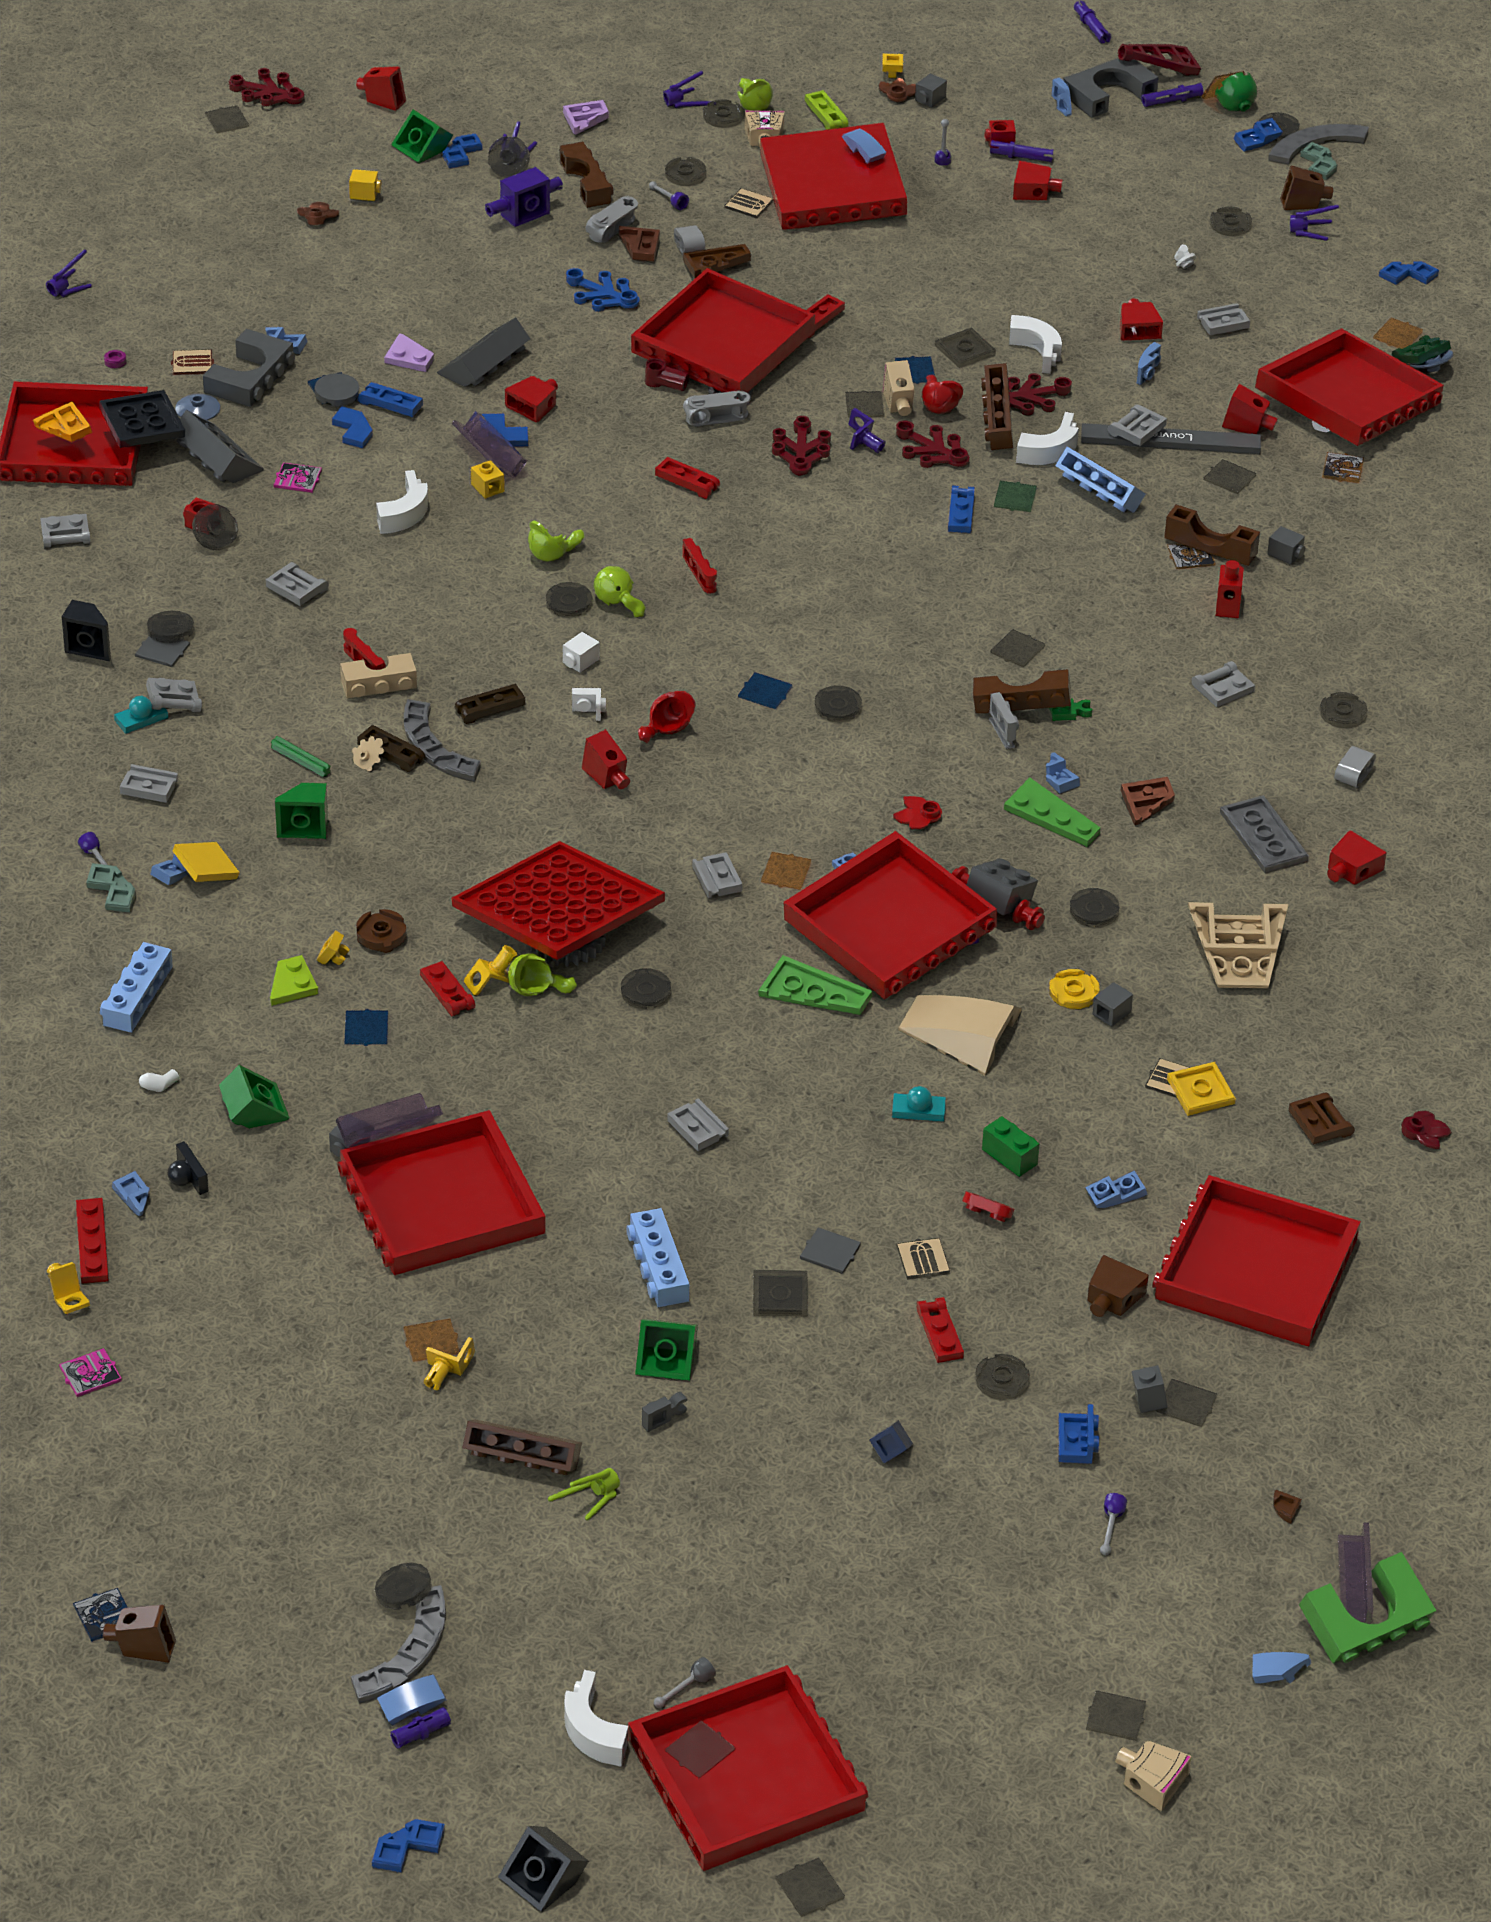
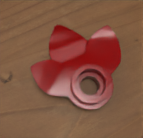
(918, 812)

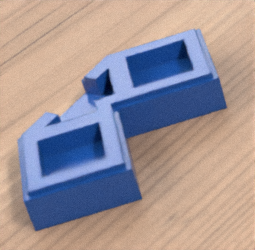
(456, 153)
(1418, 270)
(358, 431)
(514, 435)
(416, 1834)

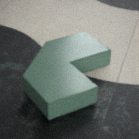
(1322, 157)
(110, 878)

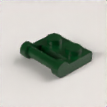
(1422, 350)

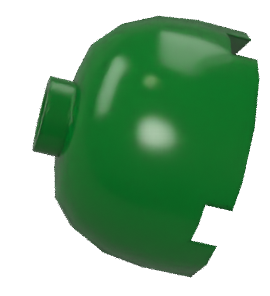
(1237, 92)

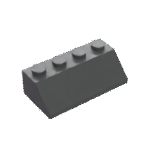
(486, 354)
(216, 449)

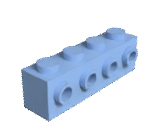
(1097, 478)
(136, 987)
(658, 1257)

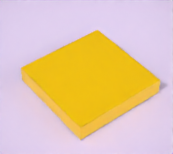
(205, 861)
(1201, 1088)

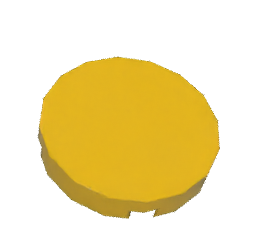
(1066, 990)

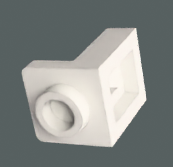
(588, 700)

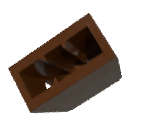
(1304, 189)
(1115, 1287)
(143, 1633)

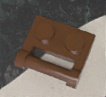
(1315, 1122)

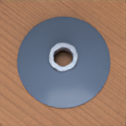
(1434, 363)
(199, 404)

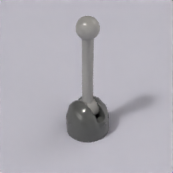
(700, 1671)

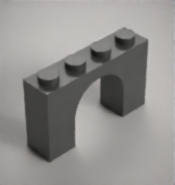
(1093, 100)
(248, 386)

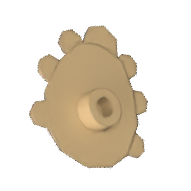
(368, 753)

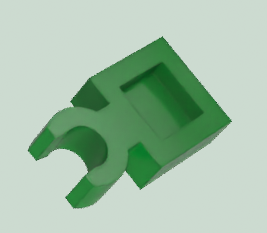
(1069, 712)

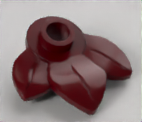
(1425, 1128)

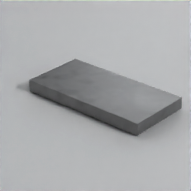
(1264, 834)

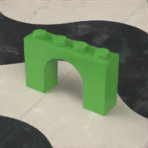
(1346, 1636)

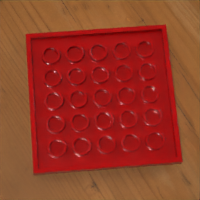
(558, 900)

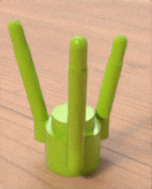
(601, 1483)

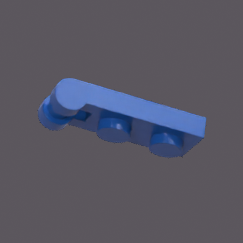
(390, 399)
(961, 509)

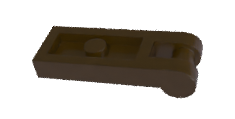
(489, 703)
(395, 748)

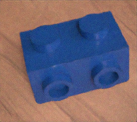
(1077, 1436)

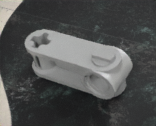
(607, 222)
(716, 408)

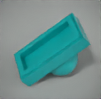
(139, 715)
(918, 1105)

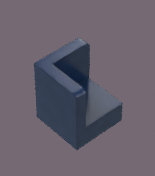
(891, 1441)

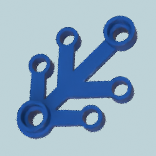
(625, 299)

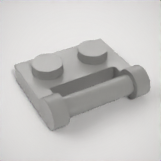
(1140, 430)
(65, 530)
(296, 584)
(1225, 690)
(173, 694)

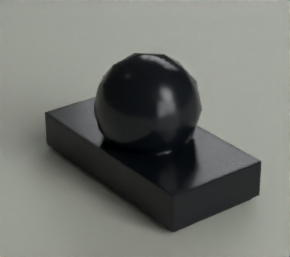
(188, 1169)

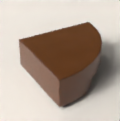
(1286, 1505)

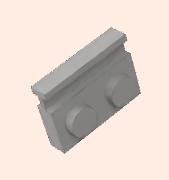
(1223, 319)
(1003, 720)
(149, 783)
(717, 875)
(698, 1124)

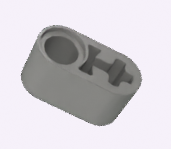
(689, 239)
(1354, 766)

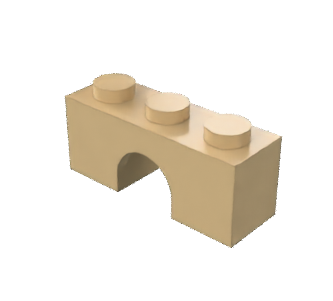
(362, 681)

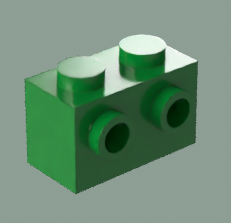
(1010, 1146)

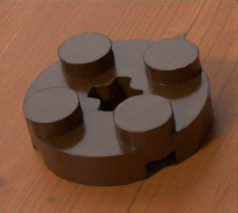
(381, 940)

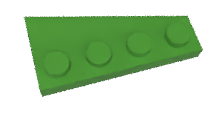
(1048, 811)
(809, 986)

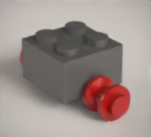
(1005, 889)

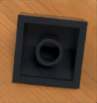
(85, 631)
(542, 1867)

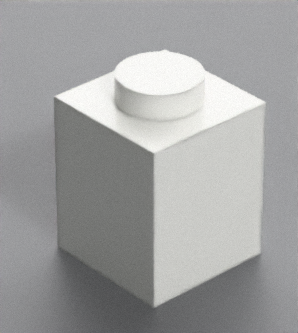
(580, 652)

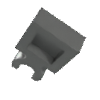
(660, 1411)

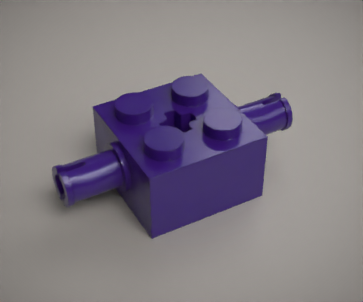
(524, 197)

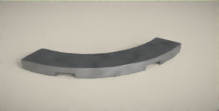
(1293, 143)
(419, 735)
(412, 1654)

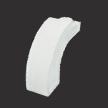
(1037, 335)
(1048, 448)
(406, 511)
(590, 1734)

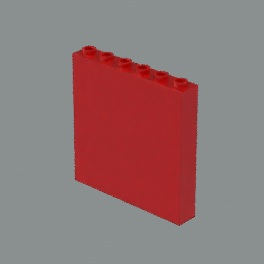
(824, 183)
(723, 332)
(1349, 386)
(43, 457)
(890, 914)
(441, 1192)
(1256, 1260)
(770, 1788)

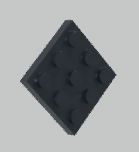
(142, 418)

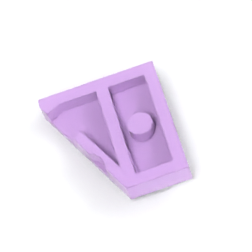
(585, 115)
(409, 354)

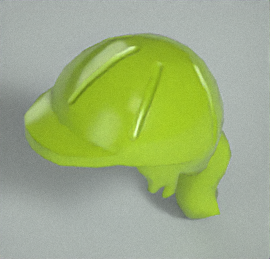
(756, 94)
(548, 547)
(614, 586)
(532, 976)

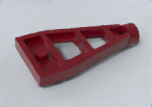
(1181, 57)

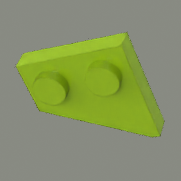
(292, 981)

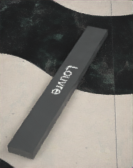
(1179, 439)

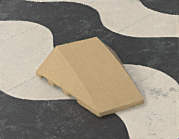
(1240, 946)
(960, 1026)

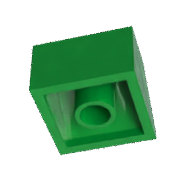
(421, 137)
(302, 812)
(252, 1099)
(666, 1349)

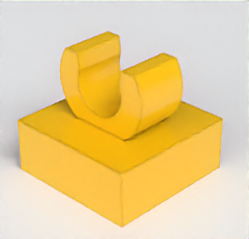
(892, 64)
(333, 949)

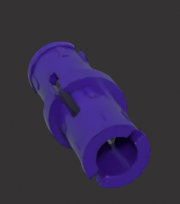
(420, 1727)

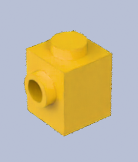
(364, 185)
(487, 479)

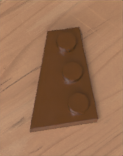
(716, 258)

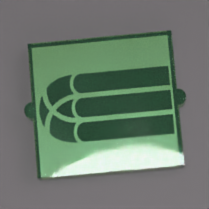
(1015, 496)

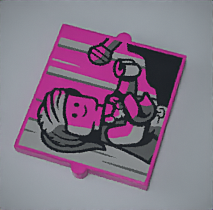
(297, 477)
(90, 1372)

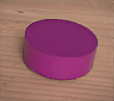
(115, 359)

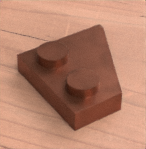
(640, 242)
(1147, 797)

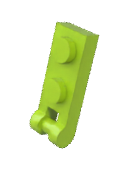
(826, 110)

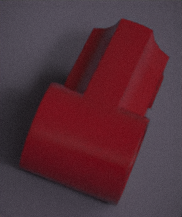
(658, 375)

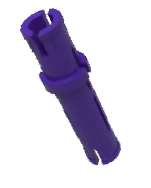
(1088, 17)
(1194, 91)
(1012, 149)

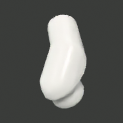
(158, 1082)

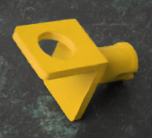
(494, 969)
(66, 1287)
(446, 1363)

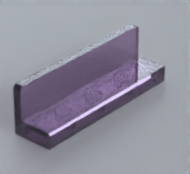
(491, 444)
(386, 1119)
(1356, 1574)

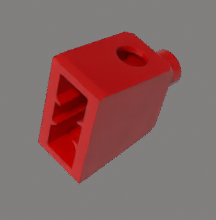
(383, 87)
(1034, 182)
(1140, 321)
(532, 397)
(1248, 412)
(1229, 581)
(605, 761)
(1355, 859)

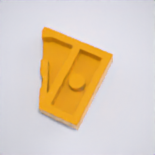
(64, 422)

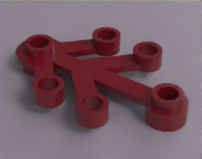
(290, 94)
(1061, 386)
(956, 456)
(800, 464)

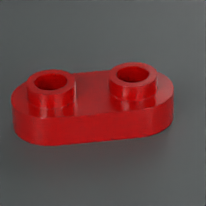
(977, 1203)

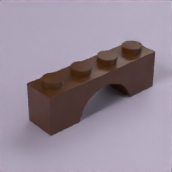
(594, 187)
(1187, 529)
(1049, 691)

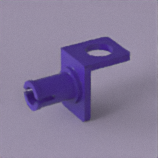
(863, 434)

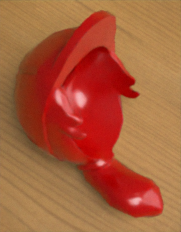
(941, 396)
(668, 714)

